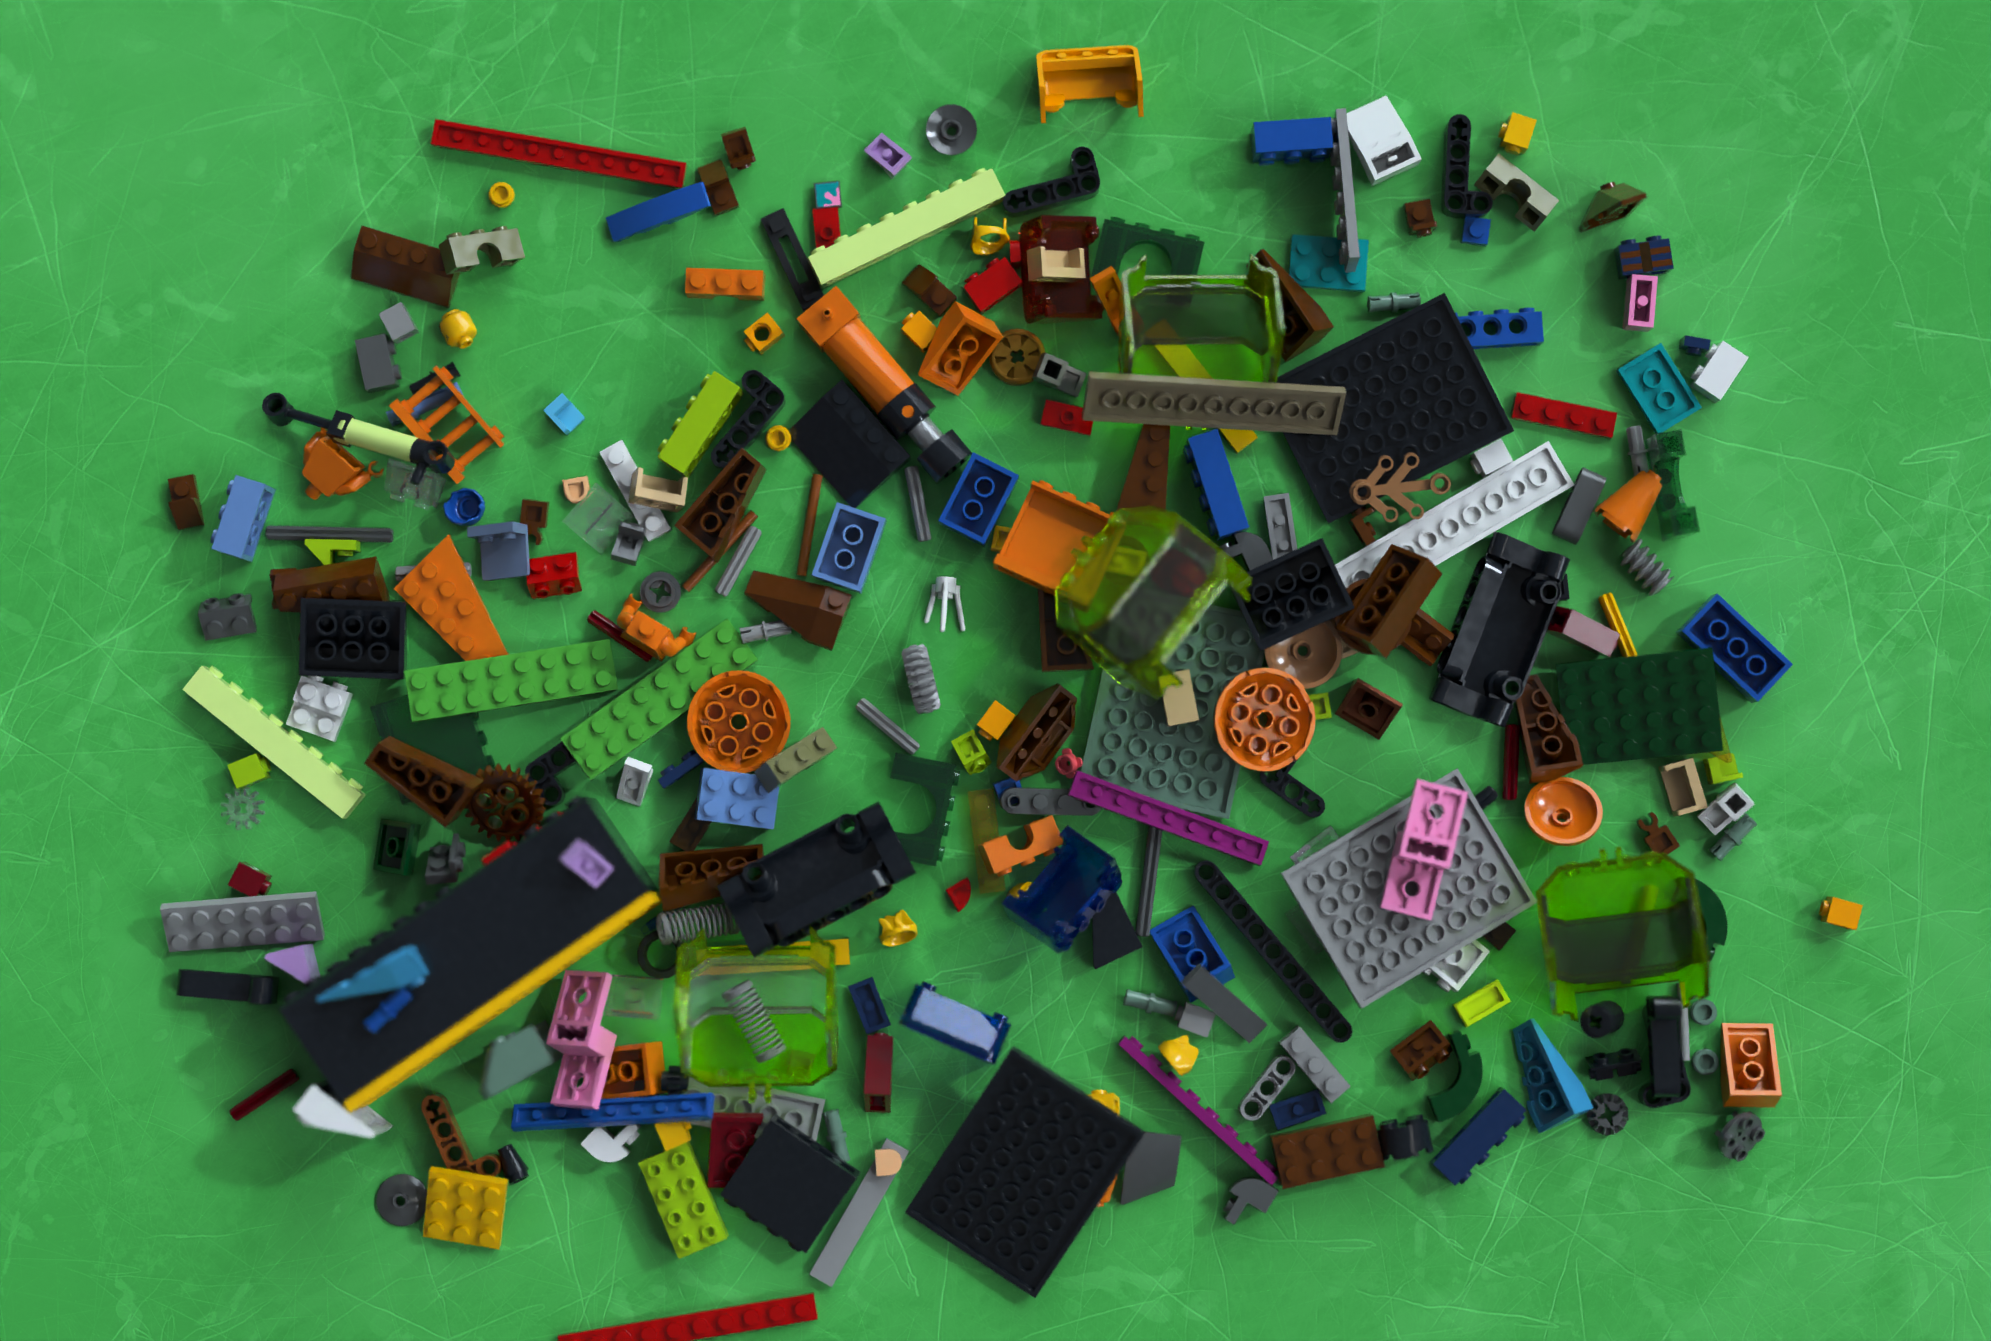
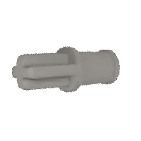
(1637, 449)
(764, 631)

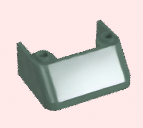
(516, 1058)

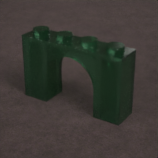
(1119, 237)
(1663, 457)
(938, 779)

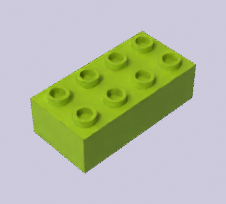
(700, 424)
(683, 1199)

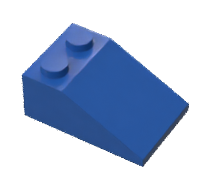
(1188, 942)

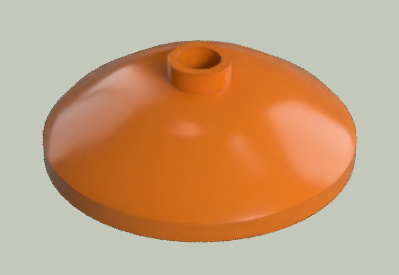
(1566, 800)

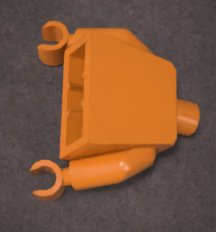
(333, 468)
(649, 633)

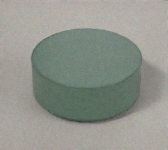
(1703, 1012)
(1705, 1061)

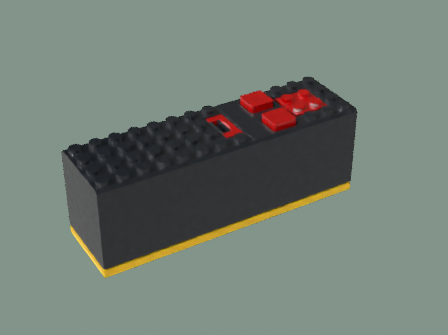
(483, 950)

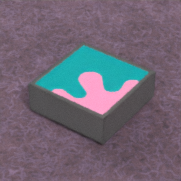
(828, 194)

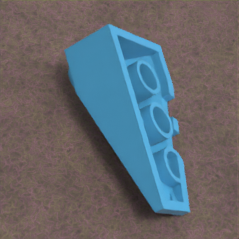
(392, 972)
(1551, 1084)

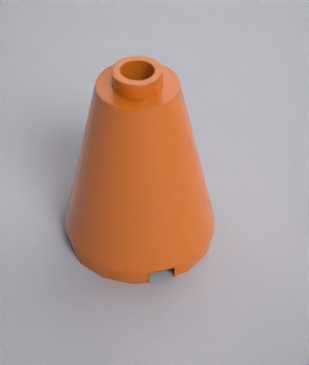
(1631, 504)

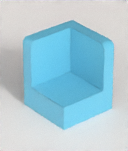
(564, 414)

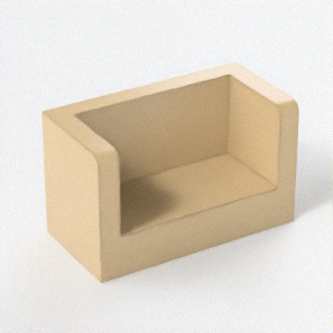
(1055, 265)
(657, 491)
(1180, 702)
(1683, 787)

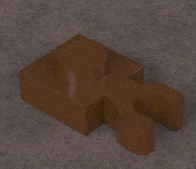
(535, 515)
(1659, 839)

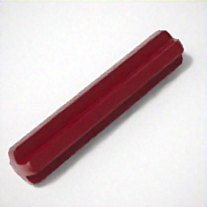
(614, 631)
(1511, 761)
(264, 1094)

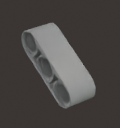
(1263, 1100)

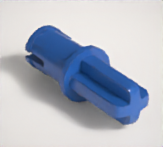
(388, 1009)

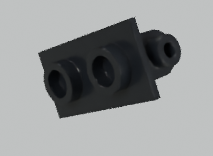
(1601, 1064)

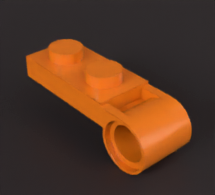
(1107, 288)

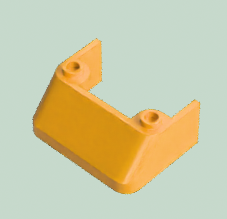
(1089, 74)

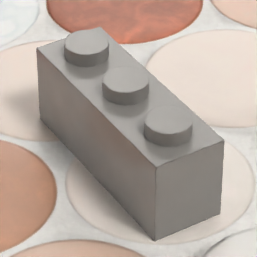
(1314, 1064)

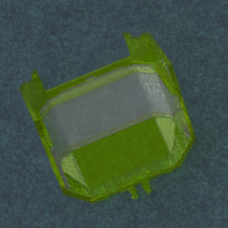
(796, 990)

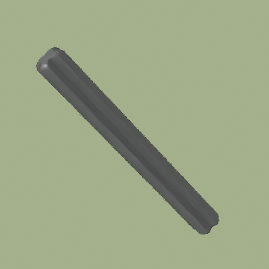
(301, 533)
(1148, 882)

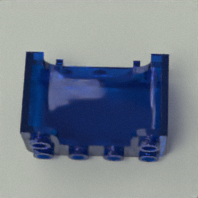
(1066, 892)

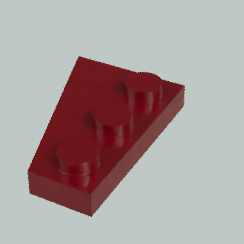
(729, 1143)

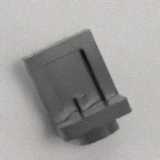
(628, 543)

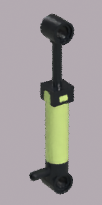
(349, 431)

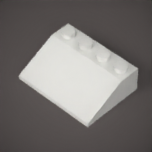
(325, 1110)

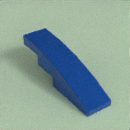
(658, 211)

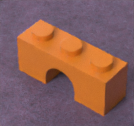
(725, 282)
(1001, 856)

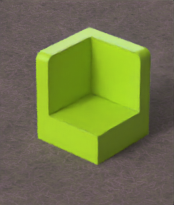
(1720, 771)

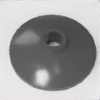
(951, 117)
(415, 1199)

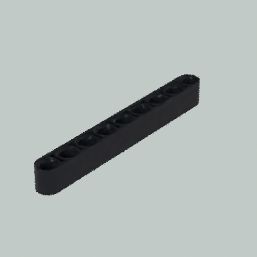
(1284, 957)

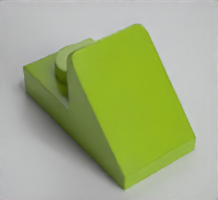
(325, 548)

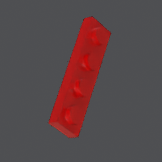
(1563, 415)

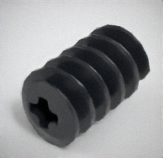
(1611, 1015)

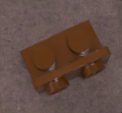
(1427, 638)
(1422, 1051)

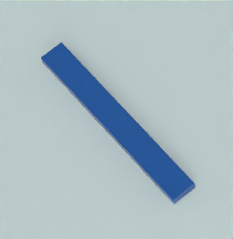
(615, 1112)

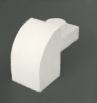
(1726, 807)
(606, 1146)

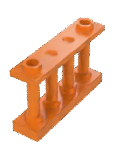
(422, 427)

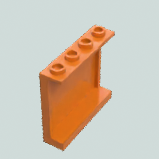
(1045, 535)

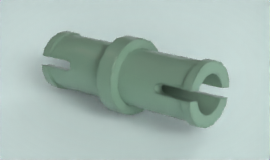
(1393, 302)
(1733, 837)
(1150, 1003)
(836, 1135)

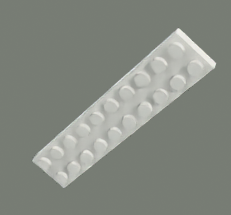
(1470, 513)

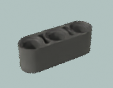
(1579, 505)

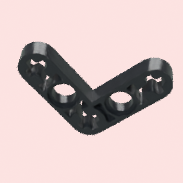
(1279, 788)

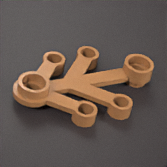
(1395, 488)

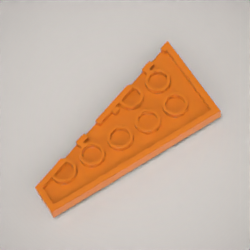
(451, 603)

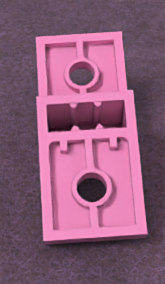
(1423, 849)
(581, 1039)

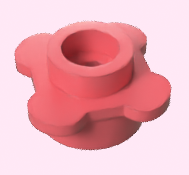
(1062, 763)

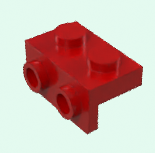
(554, 575)

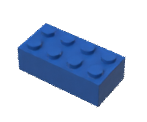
(1216, 485)
(1738, 648)

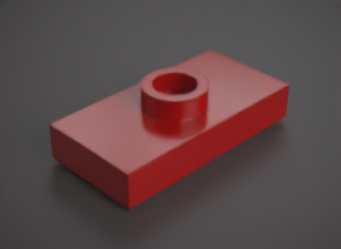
(826, 226)
(1065, 418)

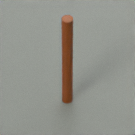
(809, 525)
(702, 570)

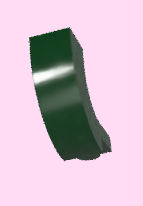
(1713, 917)
(1465, 1087)

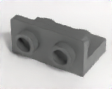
(445, 862)

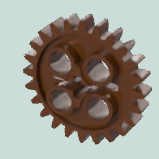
(505, 803)

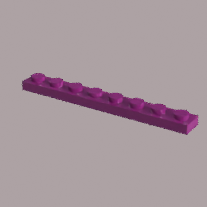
(1168, 818)
(1207, 1116)

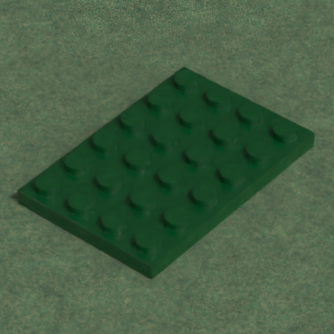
(1641, 705)

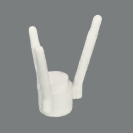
(945, 588)

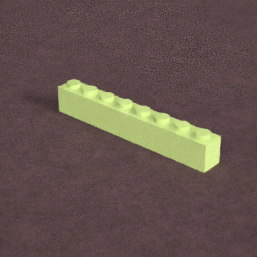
(906, 228)
(275, 742)

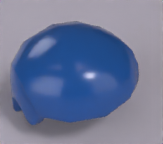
(464, 507)

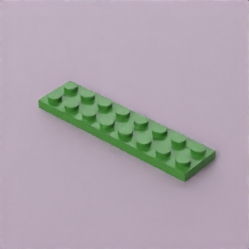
(510, 680)
(655, 700)

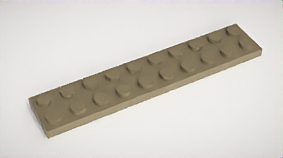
(1213, 403)

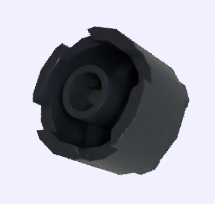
(1404, 1138)

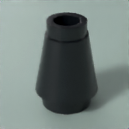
(512, 1164)

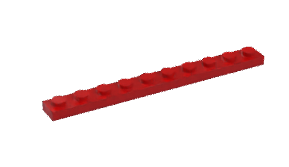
(558, 154)
(708, 1322)

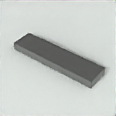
(1224, 1003)

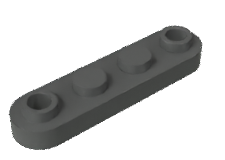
(1044, 801)

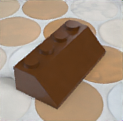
(402, 267)
(1389, 600)

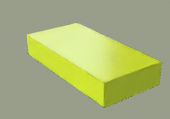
(1481, 1003)

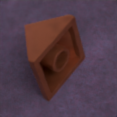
(1368, 708)

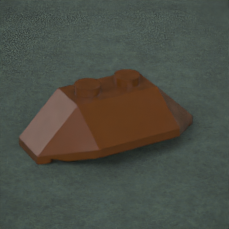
(1037, 732)

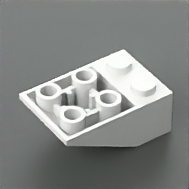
(1381, 140)

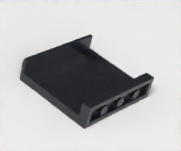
(789, 1184)

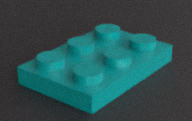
(1317, 265)
(1659, 389)

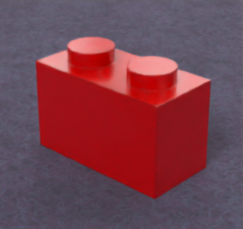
(992, 285)

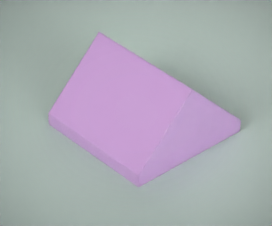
(296, 961)

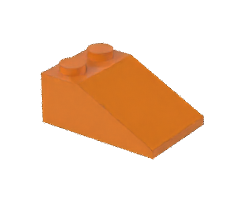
(959, 348)
(633, 1064)
(1749, 1065)

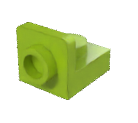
(971, 752)

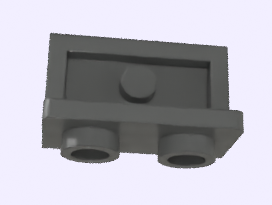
(227, 616)

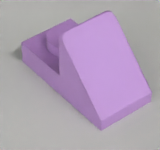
(888, 155)
(587, 863)

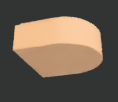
(576, 488)
(887, 1162)

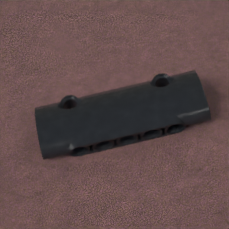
(1499, 629)
(816, 879)

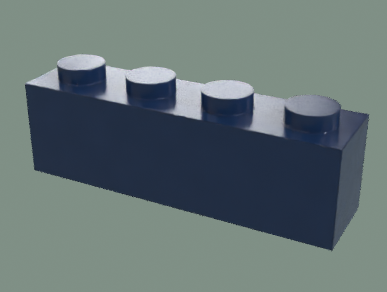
(1478, 1136)

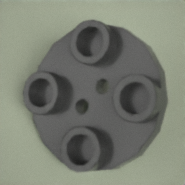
(1740, 1135)

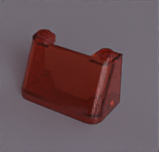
(1059, 301)

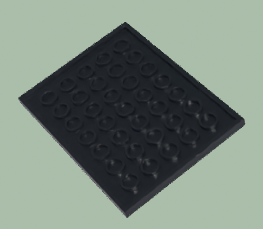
(1406, 391)
(1025, 1171)

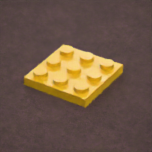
(465, 1207)

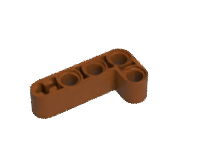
(455, 1138)

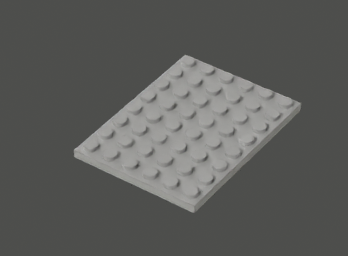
(1383, 948)

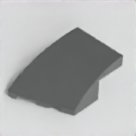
(1151, 1166)

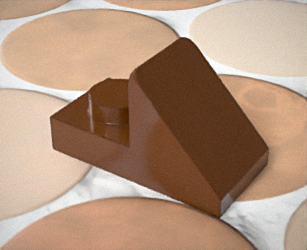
(718, 187)
(929, 289)
(185, 502)

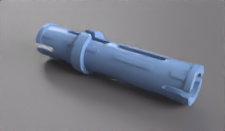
(431, 402)

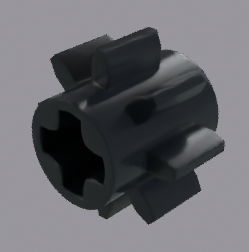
(674, 1081)

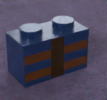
(1643, 257)

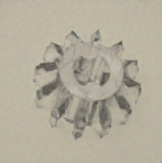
(233, 808)

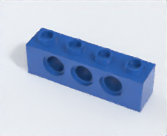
(1530, 334)

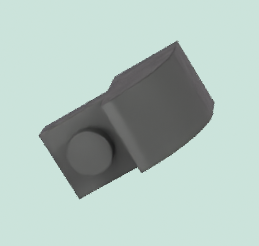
(1058, 375)
(1250, 547)
(1251, 1191)

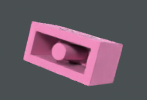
(1640, 303)

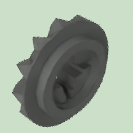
(654, 581)
(1613, 1103)

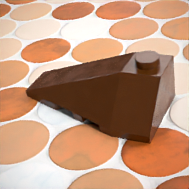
(806, 607)
(1545, 738)

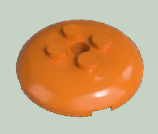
(741, 694)
(1288, 723)

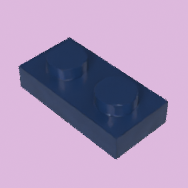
(672, 774)
(869, 1005)
(1297, 1109)

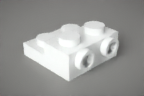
(319, 707)
(1459, 966)

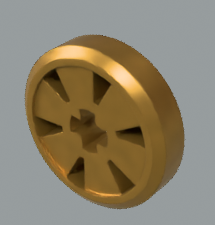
(1015, 341)

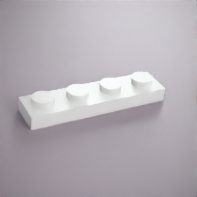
(621, 467)

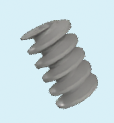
(1646, 567)

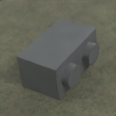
(377, 363)

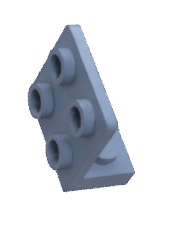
(502, 549)

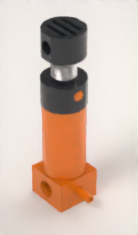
(880, 380)

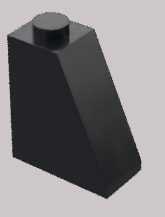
(1112, 933)

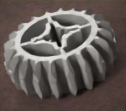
(921, 678)

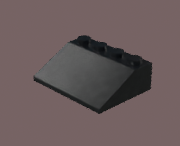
(848, 445)
(1293, 595)
(353, 638)

